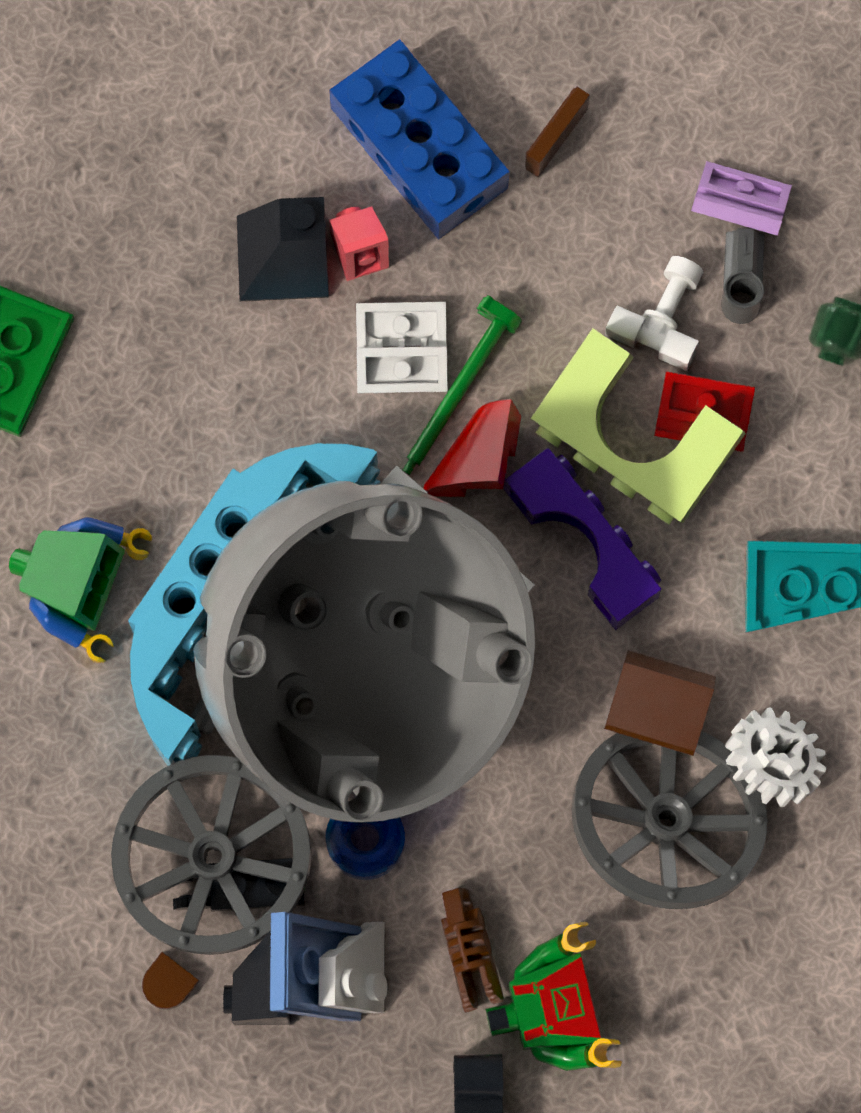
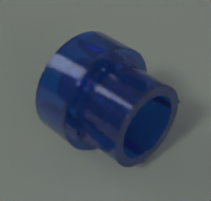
(365, 864)

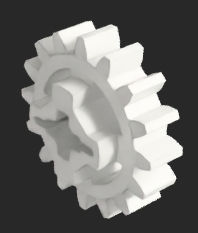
(775, 757)

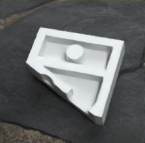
(354, 972)

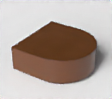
(167, 983)

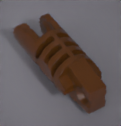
(469, 948)

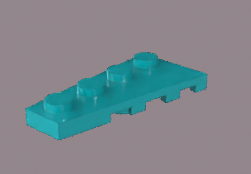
(799, 581)

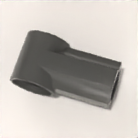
(743, 274)

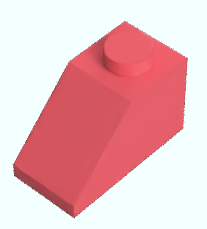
(359, 242)

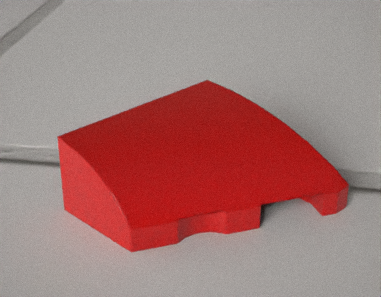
(479, 452)

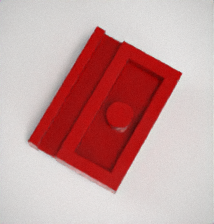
(687, 395)

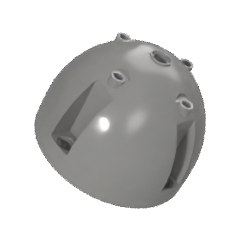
(384, 658)

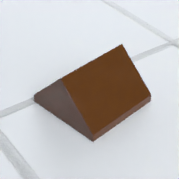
(660, 703)

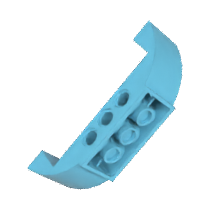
(167, 639)

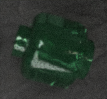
(837, 331)

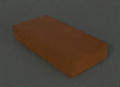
(557, 131)

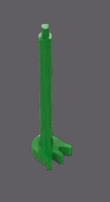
(502, 320)

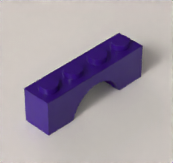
(547, 492)

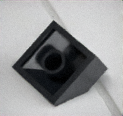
(283, 250)
(250, 993)

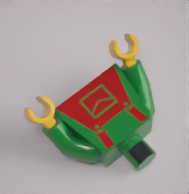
(554, 1006)

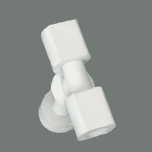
(657, 327)

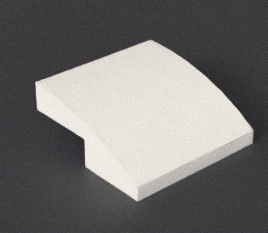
(401, 366)

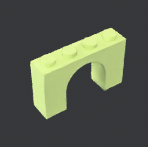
(573, 416)

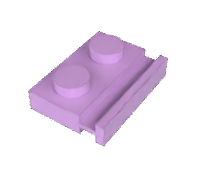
(741, 198)

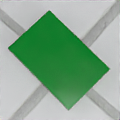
(28, 348)

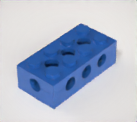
(425, 112)

